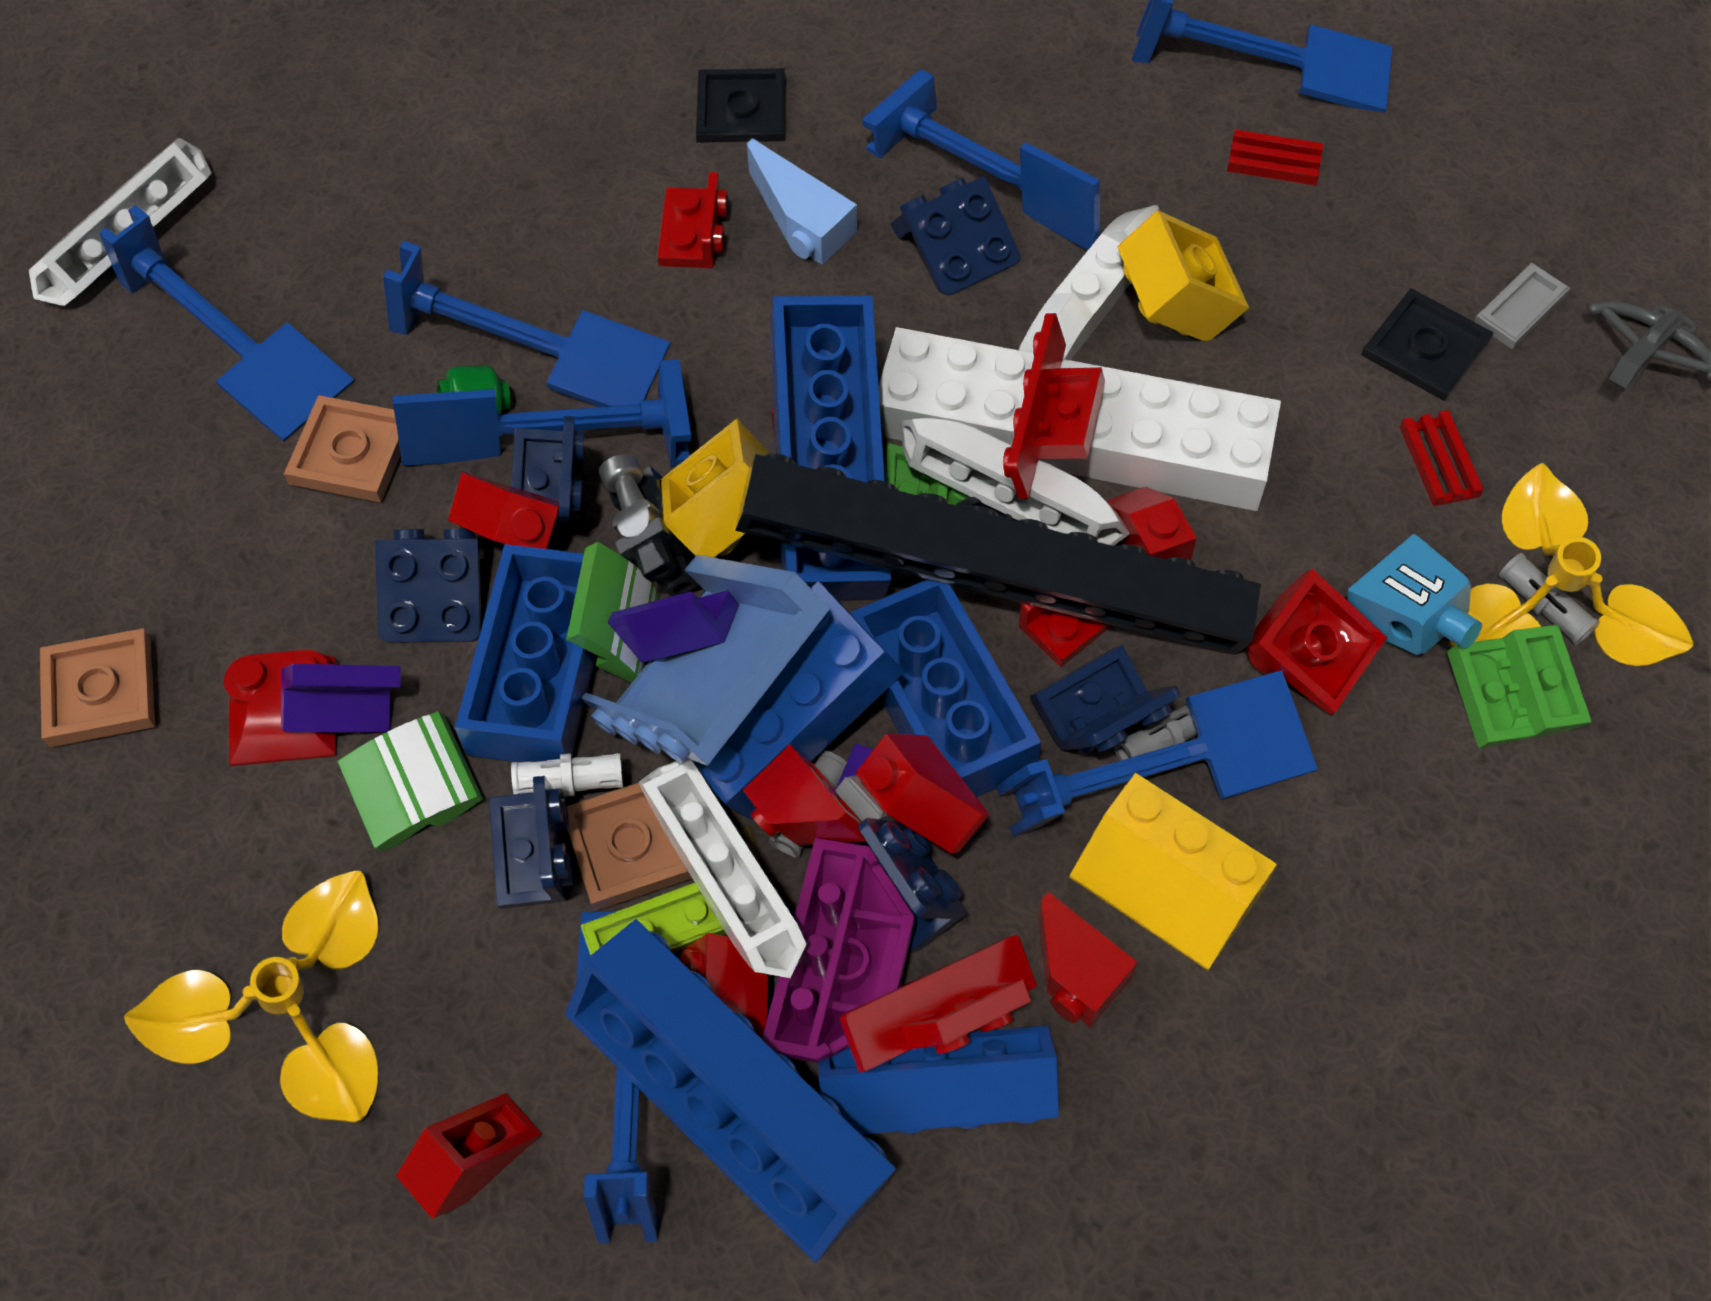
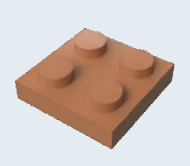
(346, 450)
(96, 687)
(622, 847)

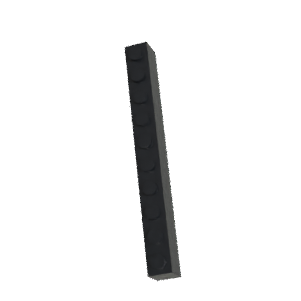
(997, 555)

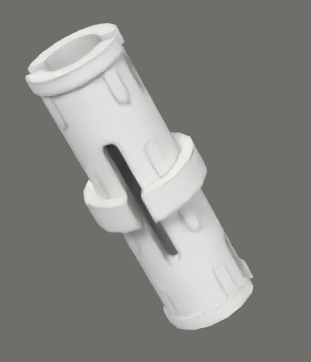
(569, 773)

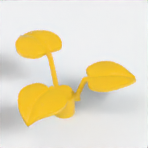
(1545, 513)
(333, 1073)

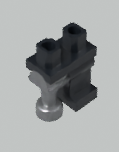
(641, 521)

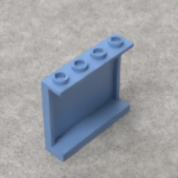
(701, 696)

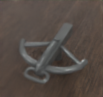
(1653, 341)

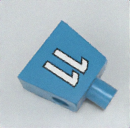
(1416, 599)

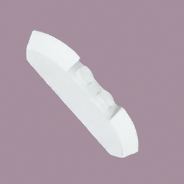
(81, 254)
(1091, 286)
(974, 466)
(724, 869)

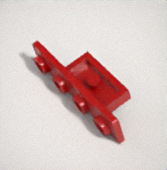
(1056, 409)
(942, 1005)

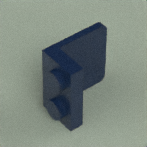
(959, 234)
(546, 465)
(429, 586)
(1099, 702)
(527, 846)
(924, 888)

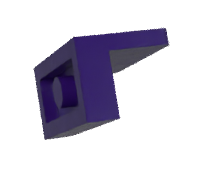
(675, 624)
(337, 698)

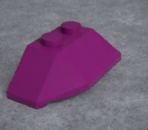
(853, 951)

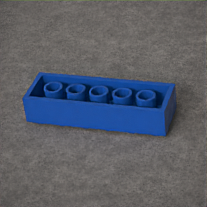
(828, 415)
(727, 1089)

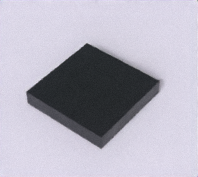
(740, 105)
(1427, 344)

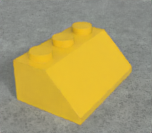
(1172, 871)

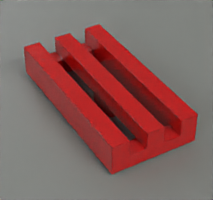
(1275, 153)
(1429, 425)

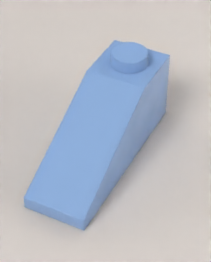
(806, 210)

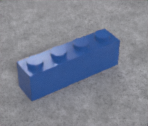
(988, 1081)

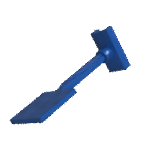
(1332, 63)
(1051, 189)
(595, 364)
(274, 378)
(468, 428)
(1243, 732)
(624, 1191)

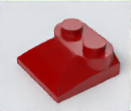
(1315, 641)
(256, 711)

